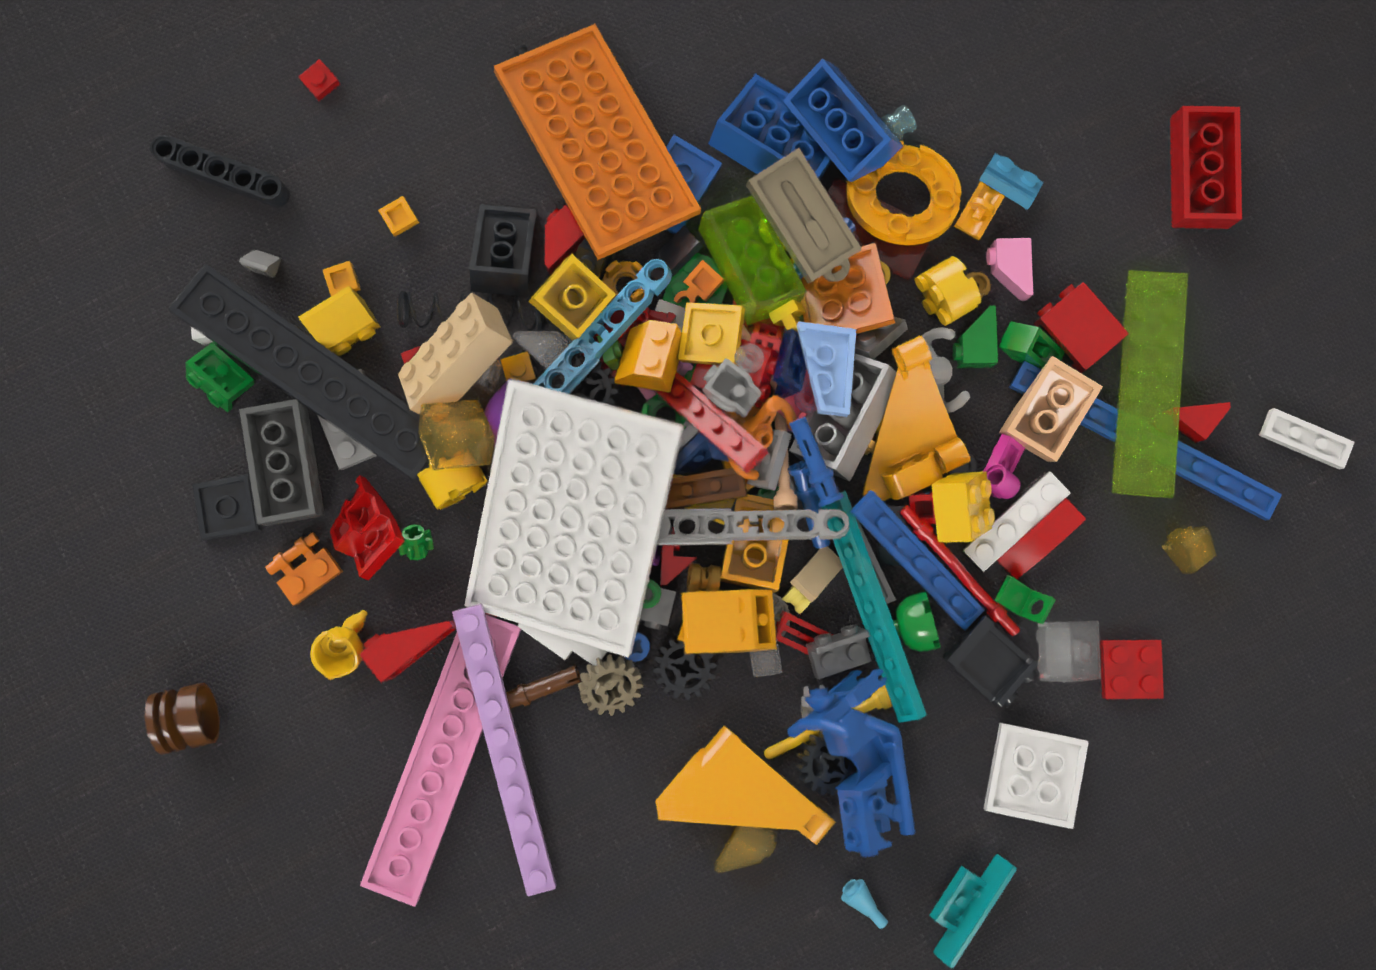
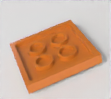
(854, 302)

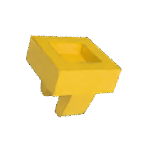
(788, 315)

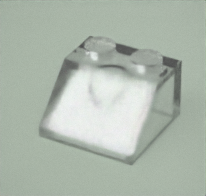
(1069, 651)

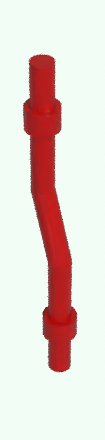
(924, 531)

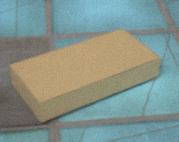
(817, 573)

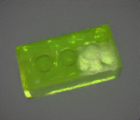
(750, 258)

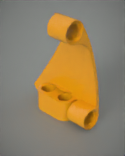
(915, 433)
(738, 788)

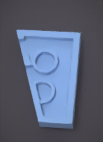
(829, 364)

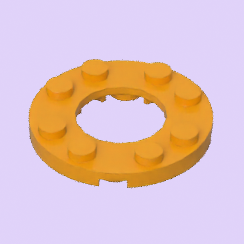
(898, 228)

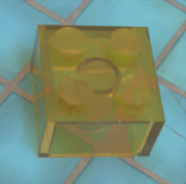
(456, 434)

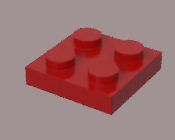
(1131, 669)

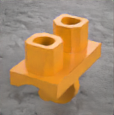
(979, 211)

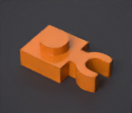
(702, 283)

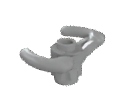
(942, 368)

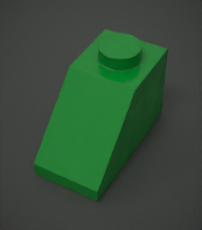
(978, 343)
(1029, 344)

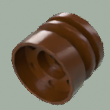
(182, 718)

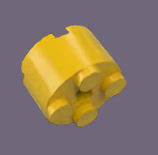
(948, 290)
(451, 485)

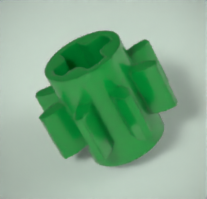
(416, 542)

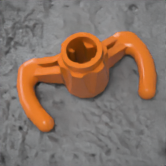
(760, 427)

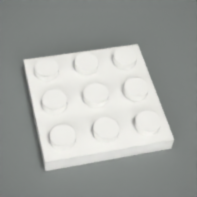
(1036, 775)

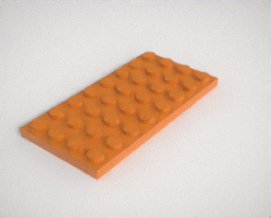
(597, 141)

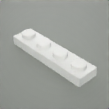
(1017, 521)

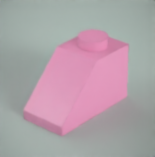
(1012, 265)

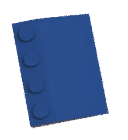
(763, 130)

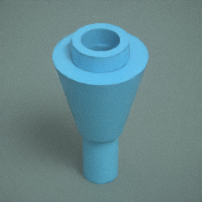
(859, 897)

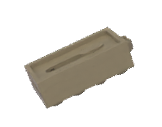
(804, 218)

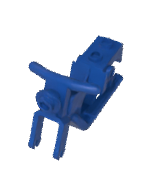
(874, 749)

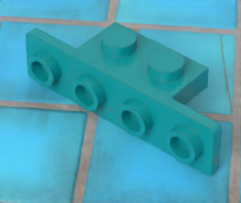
(967, 905)

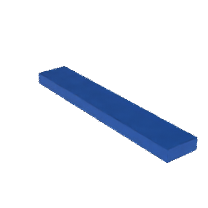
(917, 560)

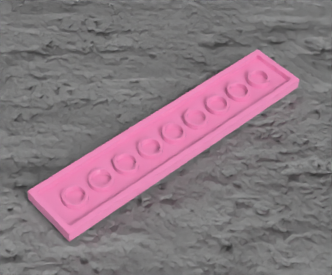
(433, 776)

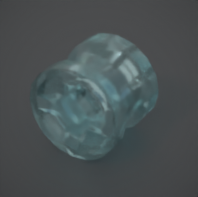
(900, 122)

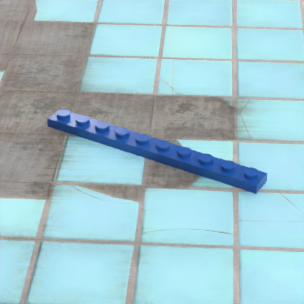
(1189, 464)

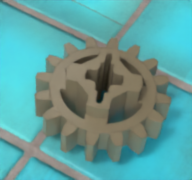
(610, 685)

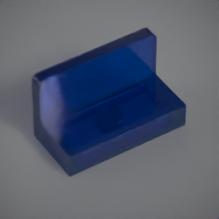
(790, 366)

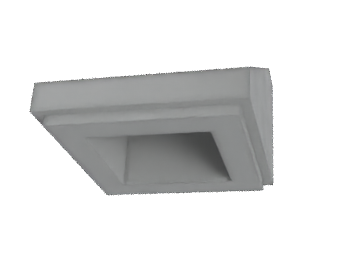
(261, 263)

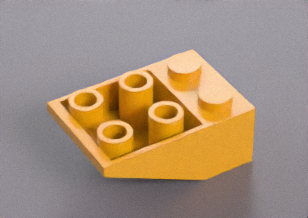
(728, 621)

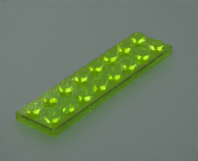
(1150, 384)

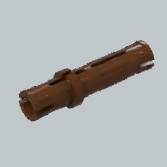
(552, 683)

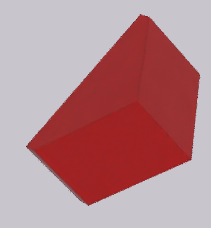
(1201, 420)

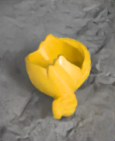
(338, 649)

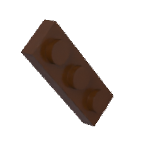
(705, 488)

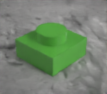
(612, 355)

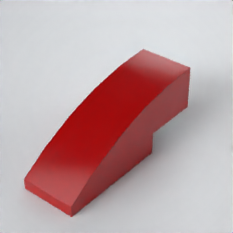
(1041, 539)

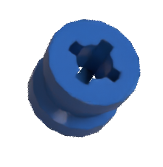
(640, 648)

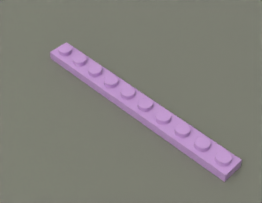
(504, 749)

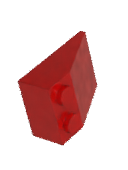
(395, 652)

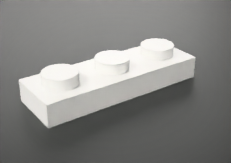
(1306, 438)

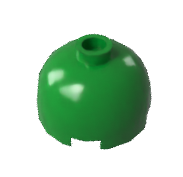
(916, 623)

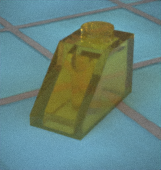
(745, 848)

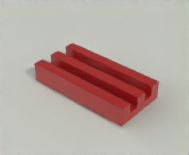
(766, 337)
(781, 625)

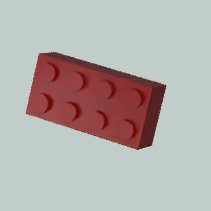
(1206, 167)

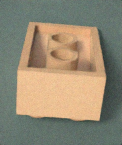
(1051, 410)

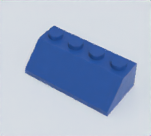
(842, 122)

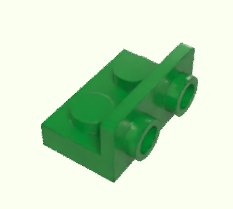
(217, 376)

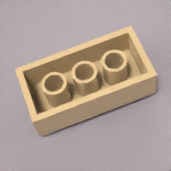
(455, 354)

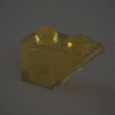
(1190, 548)

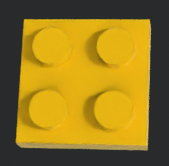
(711, 333)

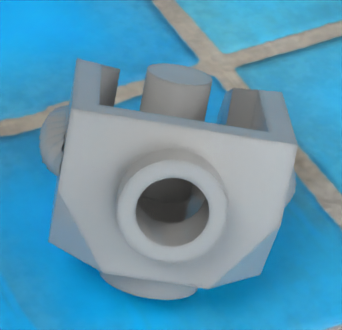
(731, 388)

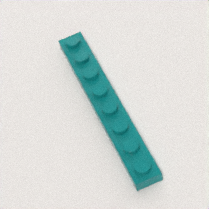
(875, 615)

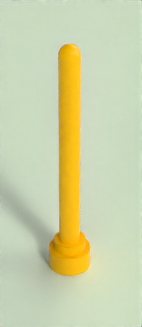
(878, 700)

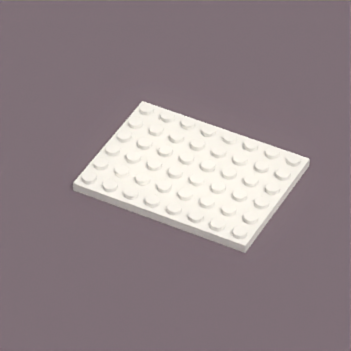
(572, 516)

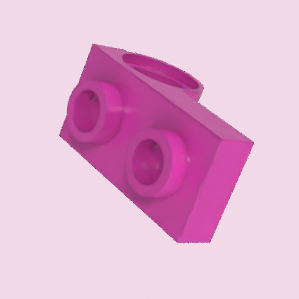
(1001, 467)

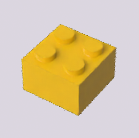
(572, 297)
(962, 506)

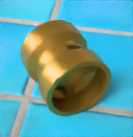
(703, 578)

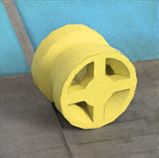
(797, 599)

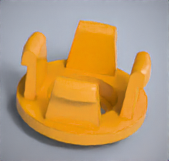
(621, 269)

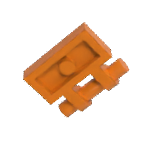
(308, 576)

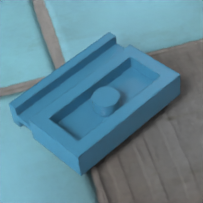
(1011, 181)

